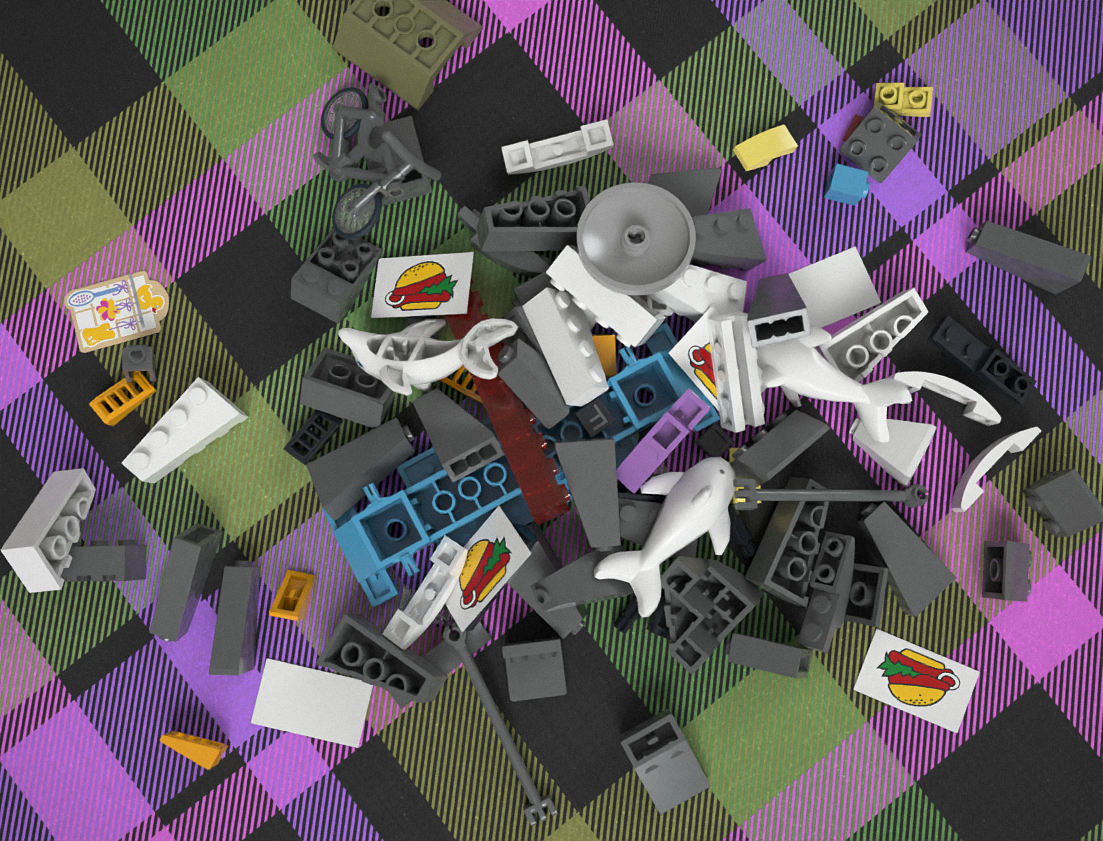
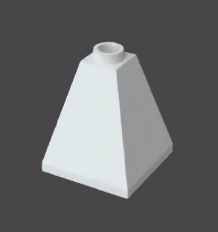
(902, 452)

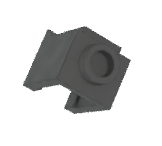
(138, 359)

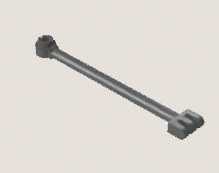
(752, 495)
(536, 803)

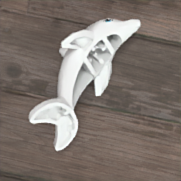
(418, 360)
(803, 371)
(693, 505)

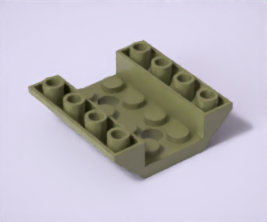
(390, 46)

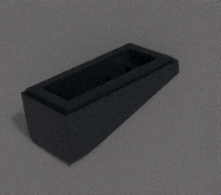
(298, 438)

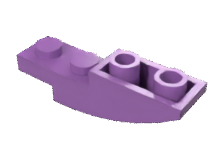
(661, 440)

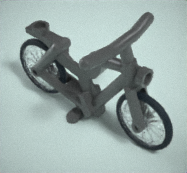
(361, 204)

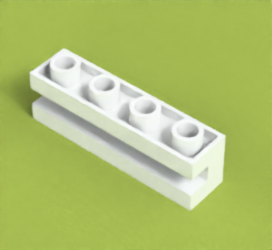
(735, 372)

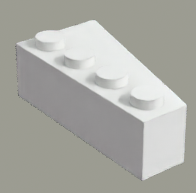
(700, 290)
(621, 312)
(873, 335)
(567, 345)
(184, 430)
(49, 527)

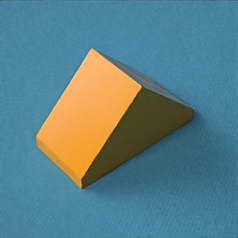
(607, 352)
(293, 596)

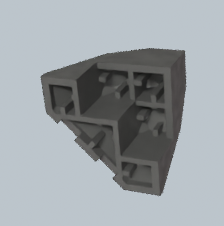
(703, 606)

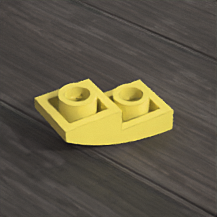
(905, 100)
(764, 147)

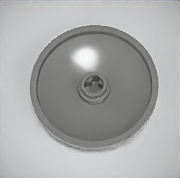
(635, 238)

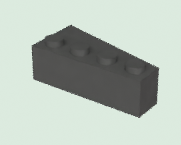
(534, 224)
(727, 240)
(637, 520)
(789, 546)
(106, 562)
(365, 653)

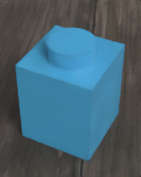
(846, 185)

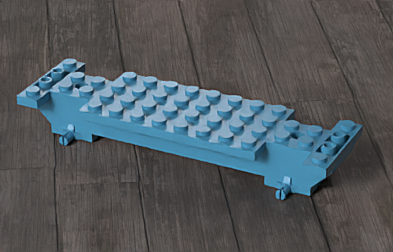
(439, 507)

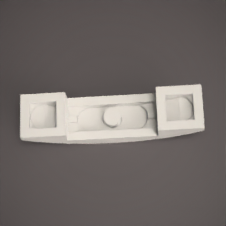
(559, 150)
(976, 406)
(967, 489)
(430, 596)

